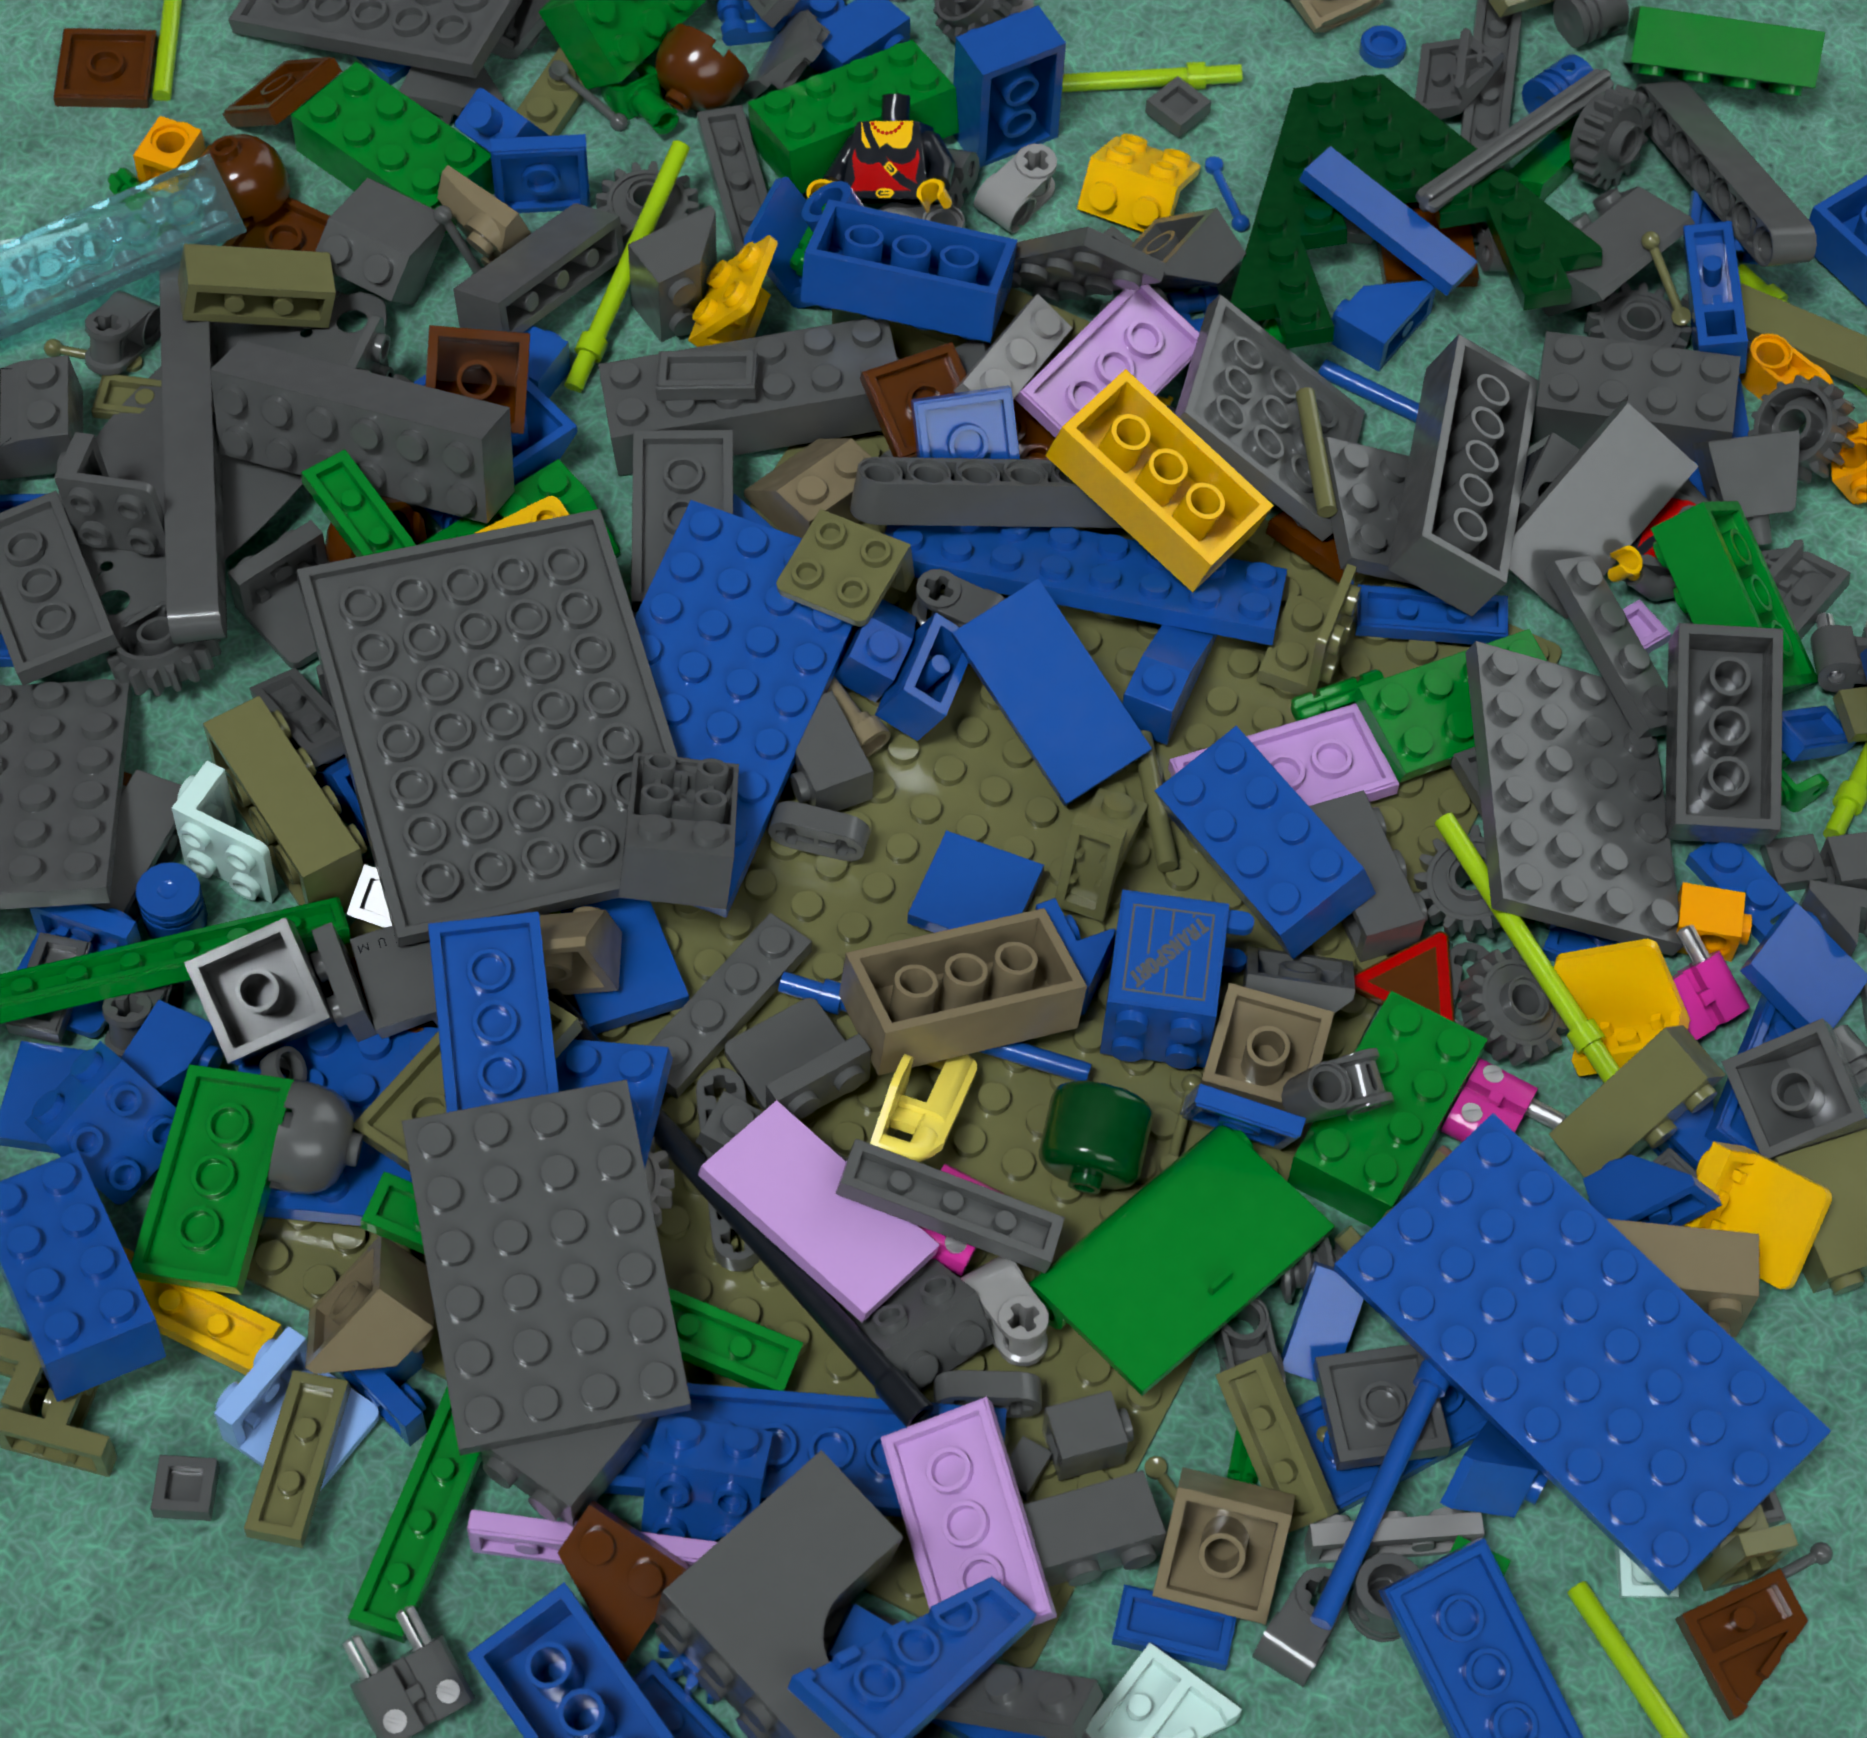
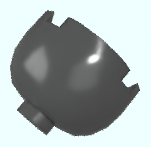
(313, 1140)

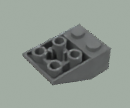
(680, 830)

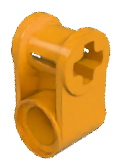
(1775, 360)

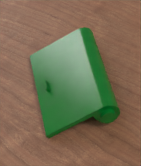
(1181, 1258)

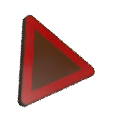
(1415, 973)

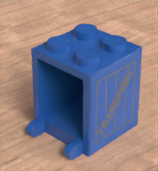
(1169, 977)

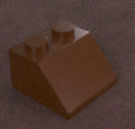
(481, 366)

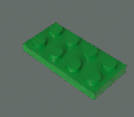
(1426, 711)
(212, 1181)

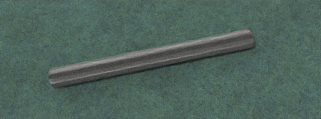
(1512, 141)

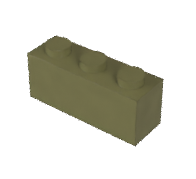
(256, 286)
(1640, 1102)

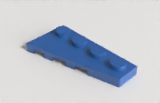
(915, 1666)

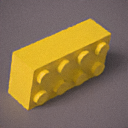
(1158, 480)

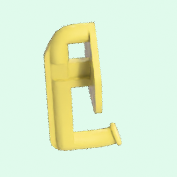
(926, 1121)

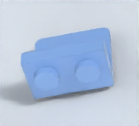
(252, 1407)

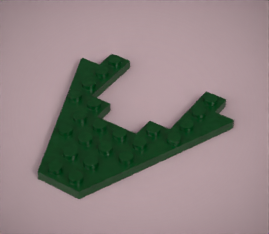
(1402, 151)

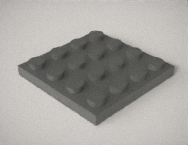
(1247, 409)

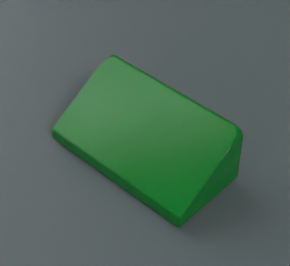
(1546, 164)

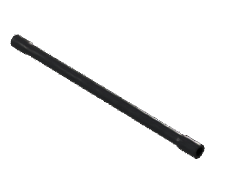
(889, 1382)

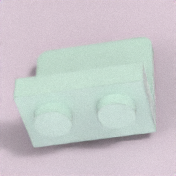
(210, 842)

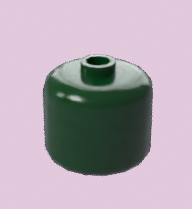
(1095, 1136)

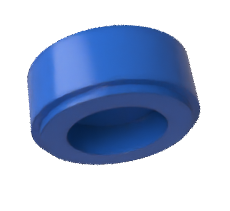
(1382, 46)

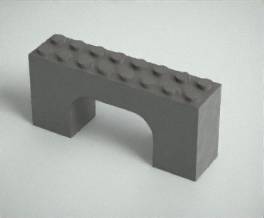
(766, 1591)

